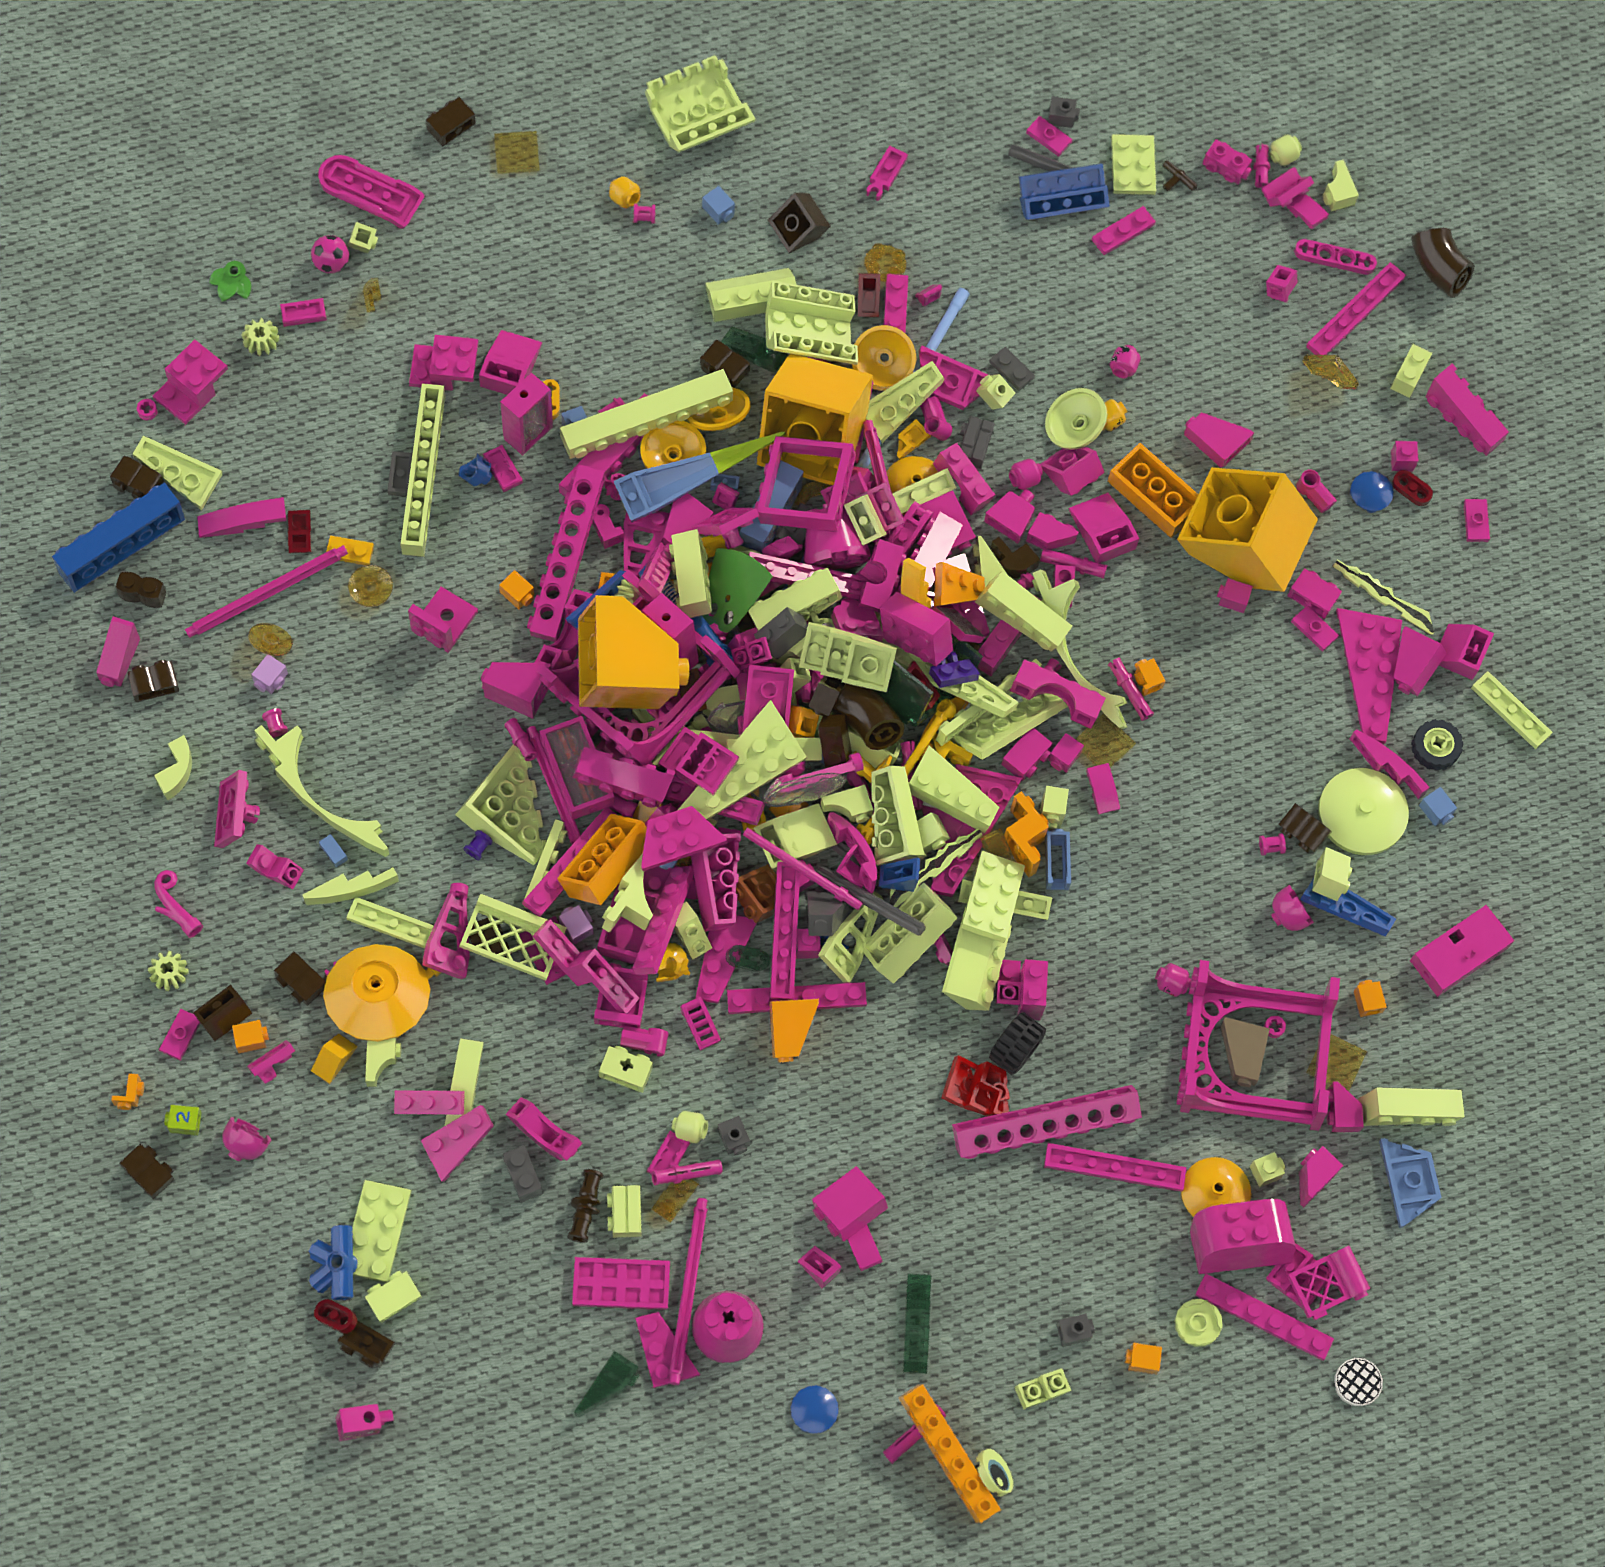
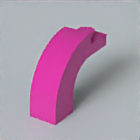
(542, 1130)

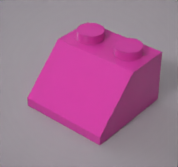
(1073, 469)
(1317, 1171)

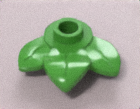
(229, 283)

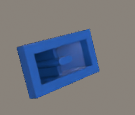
(900, 875)

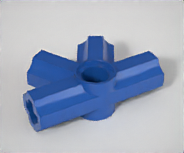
(337, 1263)

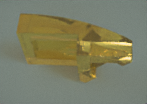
(371, 293)

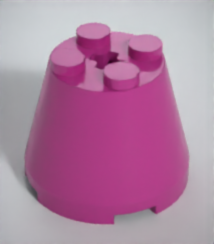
(833, 548)
(732, 1340)

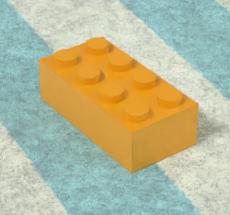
(1153, 489)
(604, 859)

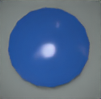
(1371, 491)
(814, 1409)

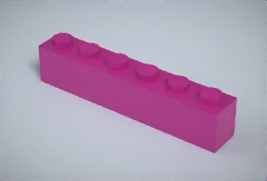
(607, 460)

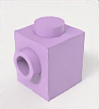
(269, 675)
(577, 923)

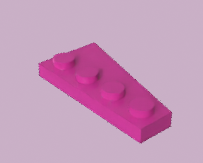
(969, 609)
(715, 969)

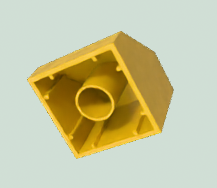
(815, 403)
(1249, 527)
(626, 658)

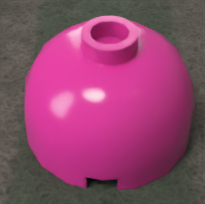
(1290, 910)
(243, 1140)

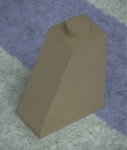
(1244, 1049)

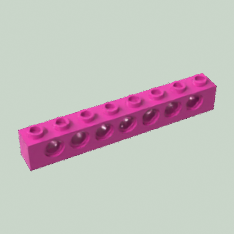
(551, 628)
(1035, 1116)

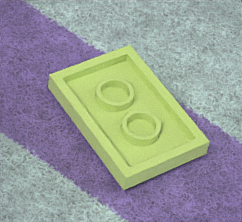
(1133, 164)

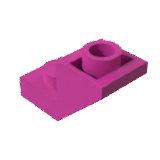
(274, 867)
(1009, 985)

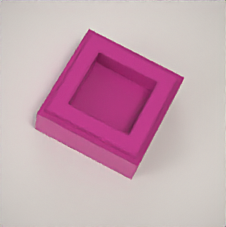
(725, 496)

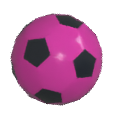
(330, 254)

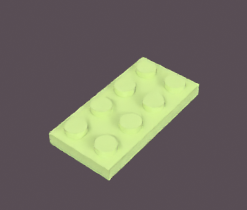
(993, 896)
(378, 1229)

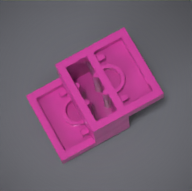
(444, 362)
(190, 381)
(699, 760)

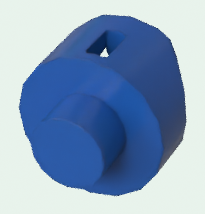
(476, 471)

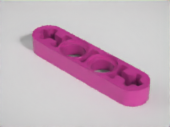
(1335, 252)

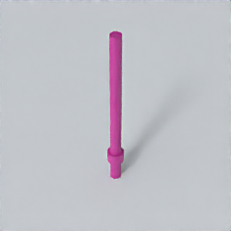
(840, 893)

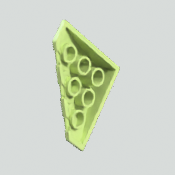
(505, 808)

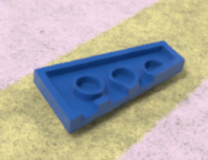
(1351, 908)

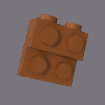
(757, 893)

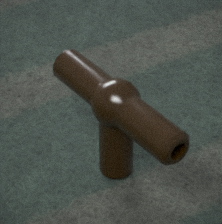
(1178, 175)

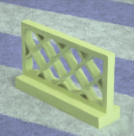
(515, 918)

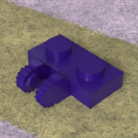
(953, 672)

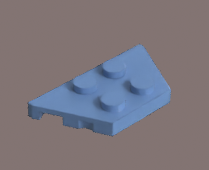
(1410, 1180)

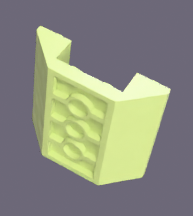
(810, 322)

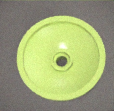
(1070, 412)

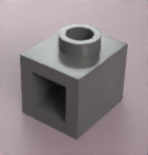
(1063, 112)
(734, 1136)
(1075, 1330)

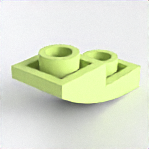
(1042, 1388)

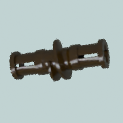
(585, 1205)

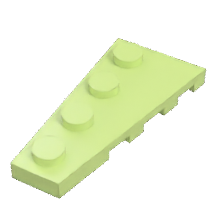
(899, 401)

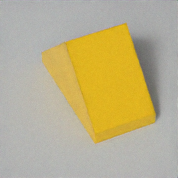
(333, 1057)

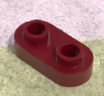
(1413, 487)
(337, 1317)

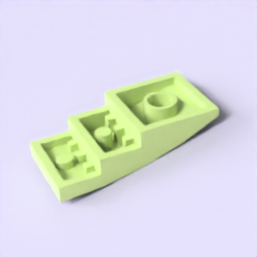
(847, 657)

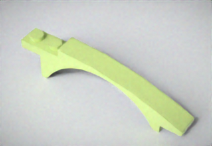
(1059, 601)
(285, 757)
(631, 899)

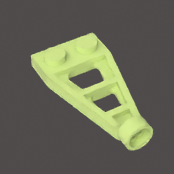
(836, 955)

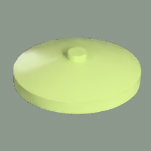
(1363, 811)

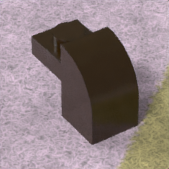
(1016, 562)

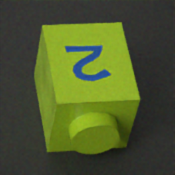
(183, 1120)

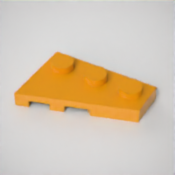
(956, 585)

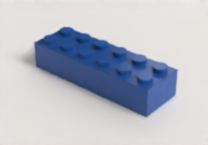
(118, 537)

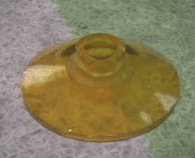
(370, 576)
(270, 639)

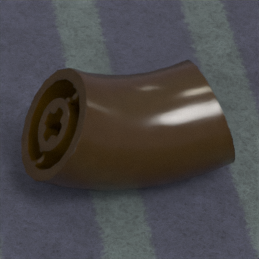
(1443, 260)
(869, 716)

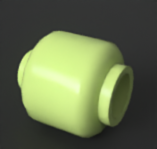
(1285, 150)
(690, 1126)

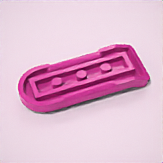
(369, 189)

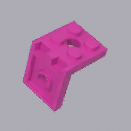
(433, 627)

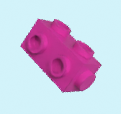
(1227, 162)

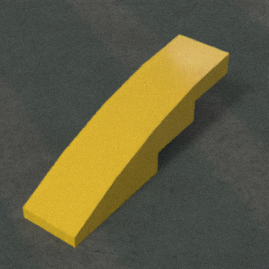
(913, 582)

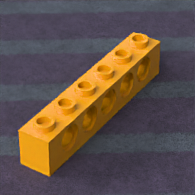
(949, 1453)

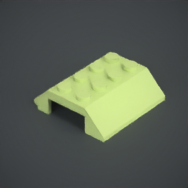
(696, 105)

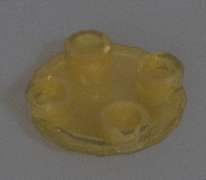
(885, 260)

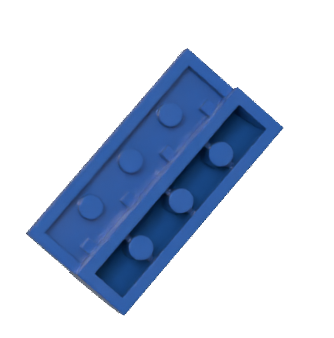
(1063, 191)

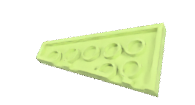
(994, 732)
(764, 753)

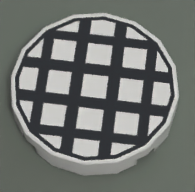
(1358, 1382)

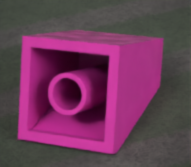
(515, 686)

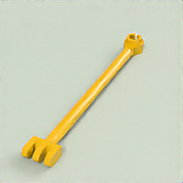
(945, 711)

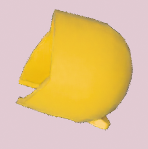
(673, 963)

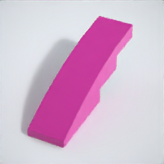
(241, 517)
(1383, 758)

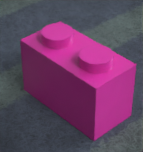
(1314, 592)
(1027, 754)

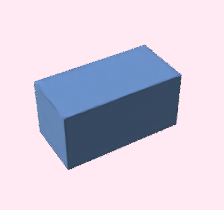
(729, 480)
(333, 850)

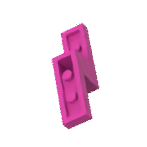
(585, 967)

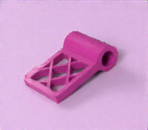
(1347, 1278)

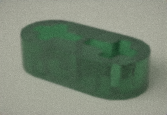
(748, 953)

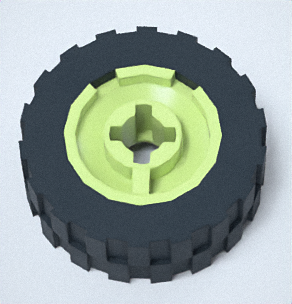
(1431, 755)

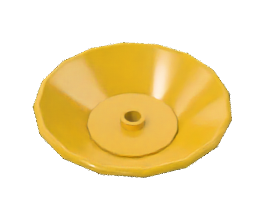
(378, 1011)

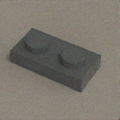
(1012, 368)
(399, 473)

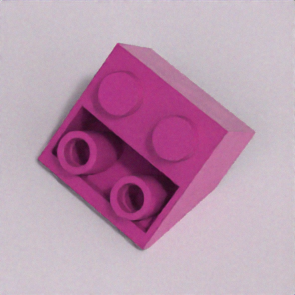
(1465, 648)

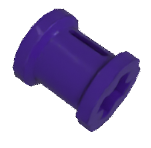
(478, 845)

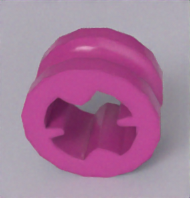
(147, 416)
(1278, 1021)

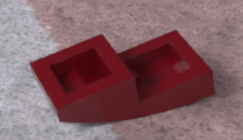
(299, 531)

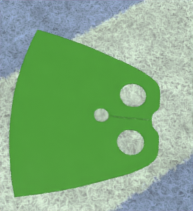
(736, 576)

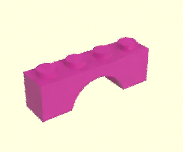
(564, 650)
(1082, 702)

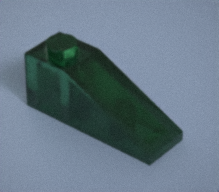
(610, 1382)

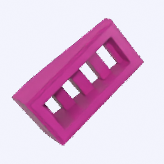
(685, 1008)

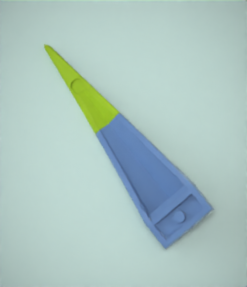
(656, 487)

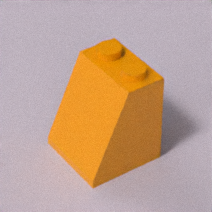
(790, 1026)

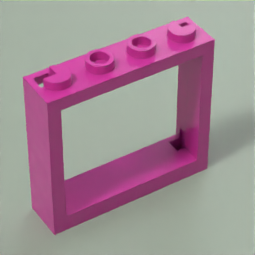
(806, 519)

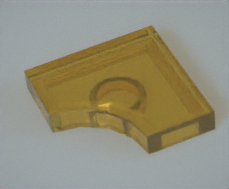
(1331, 368)

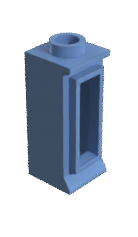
(1058, 837)

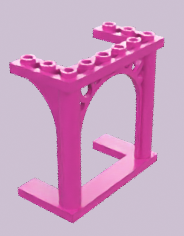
(565, 686)
(1210, 989)

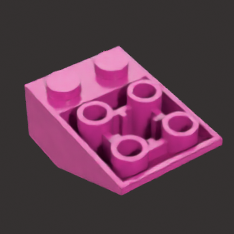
(508, 362)
(1104, 528)

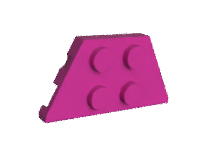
(960, 379)
(677, 837)

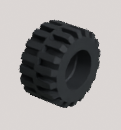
(1017, 1043)

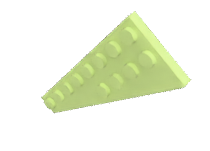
(978, 692)

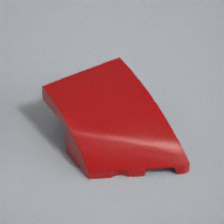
(982, 1092)

